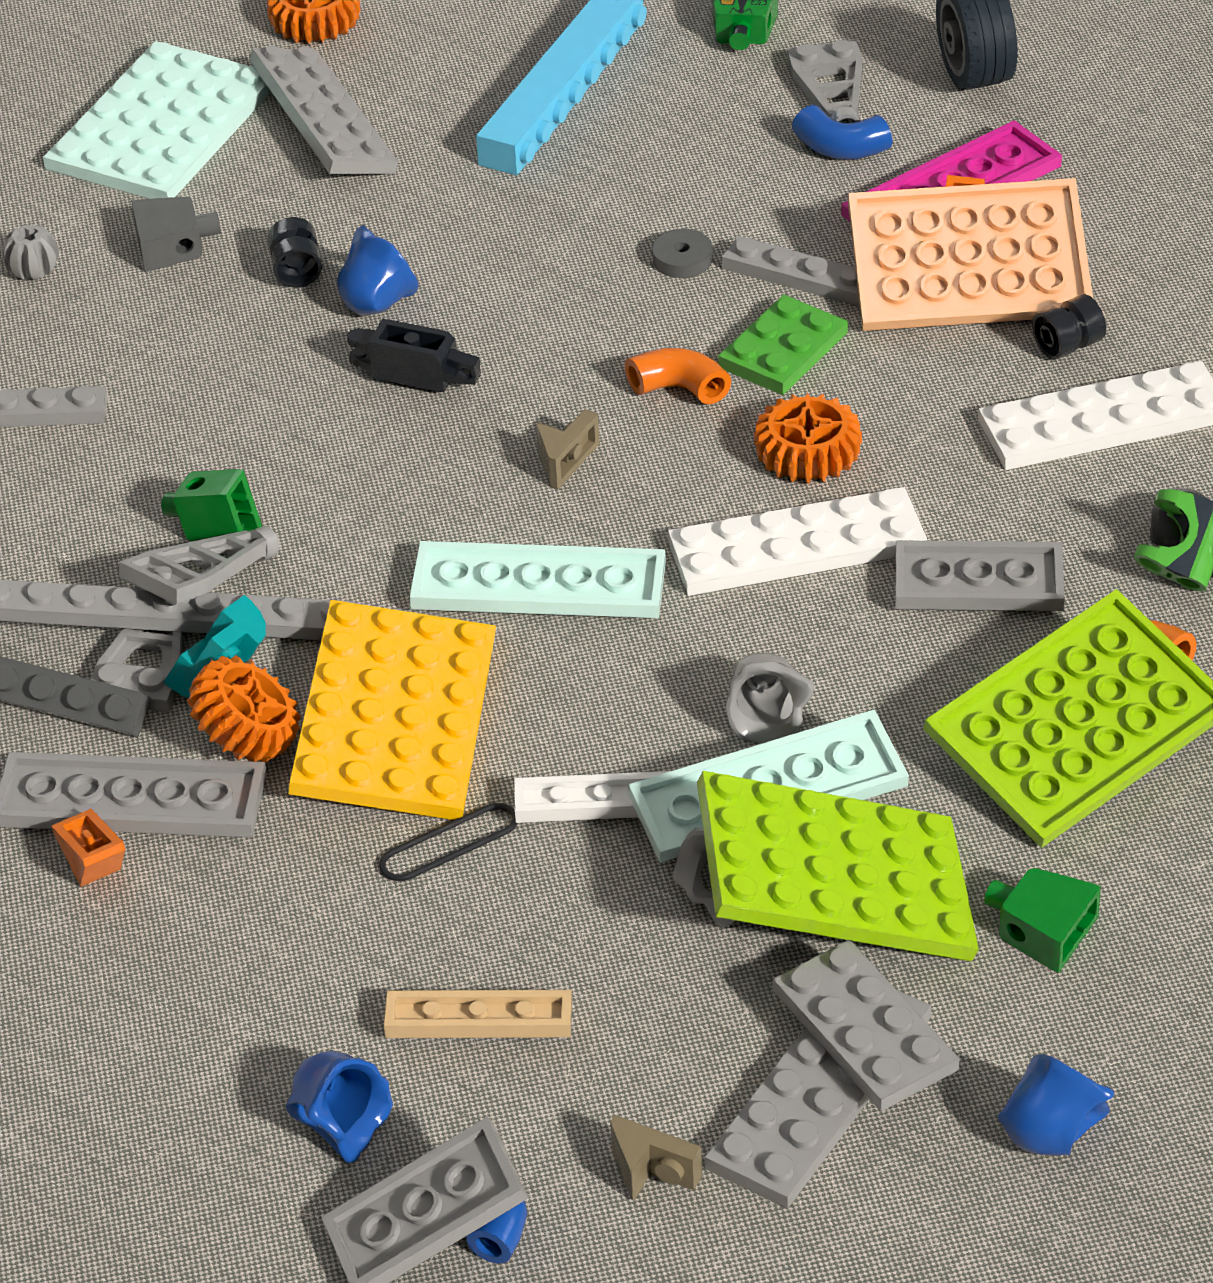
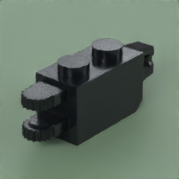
(412, 356)

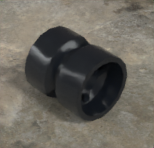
(294, 252)
(1072, 326)

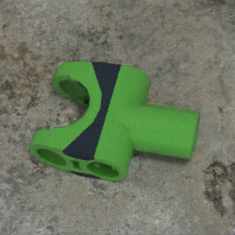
(1192, 559)

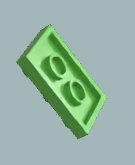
(783, 344)

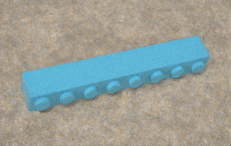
(557, 83)

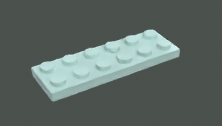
(538, 579)
(837, 758)

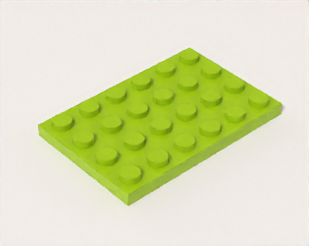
(1076, 717)
(835, 866)

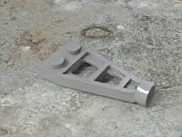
(826, 60)
(163, 576)
(143, 679)

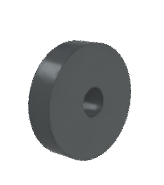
(682, 253)

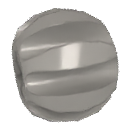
(30, 252)

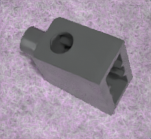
(171, 230)

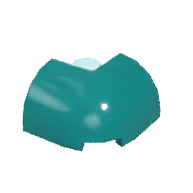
(235, 632)

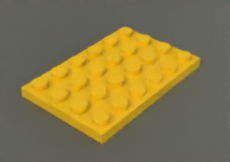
(393, 710)

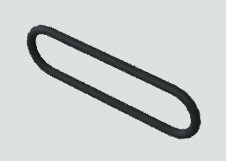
(402, 877)

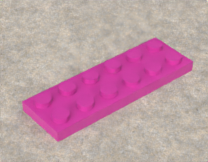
(998, 157)

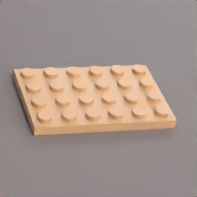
(967, 253)

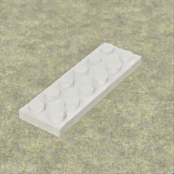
(1099, 415)
(793, 541)

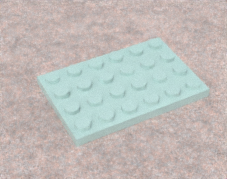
(159, 122)

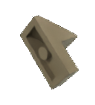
(567, 449)
(648, 1152)

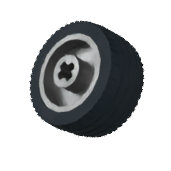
(977, 41)

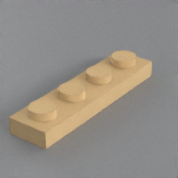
(478, 1014)

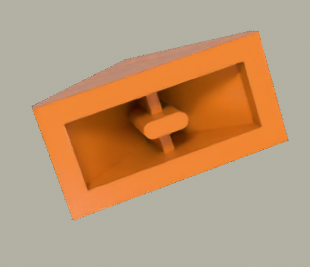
(89, 846)

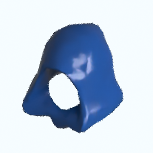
(374, 275)
(340, 1100)
(1053, 1107)

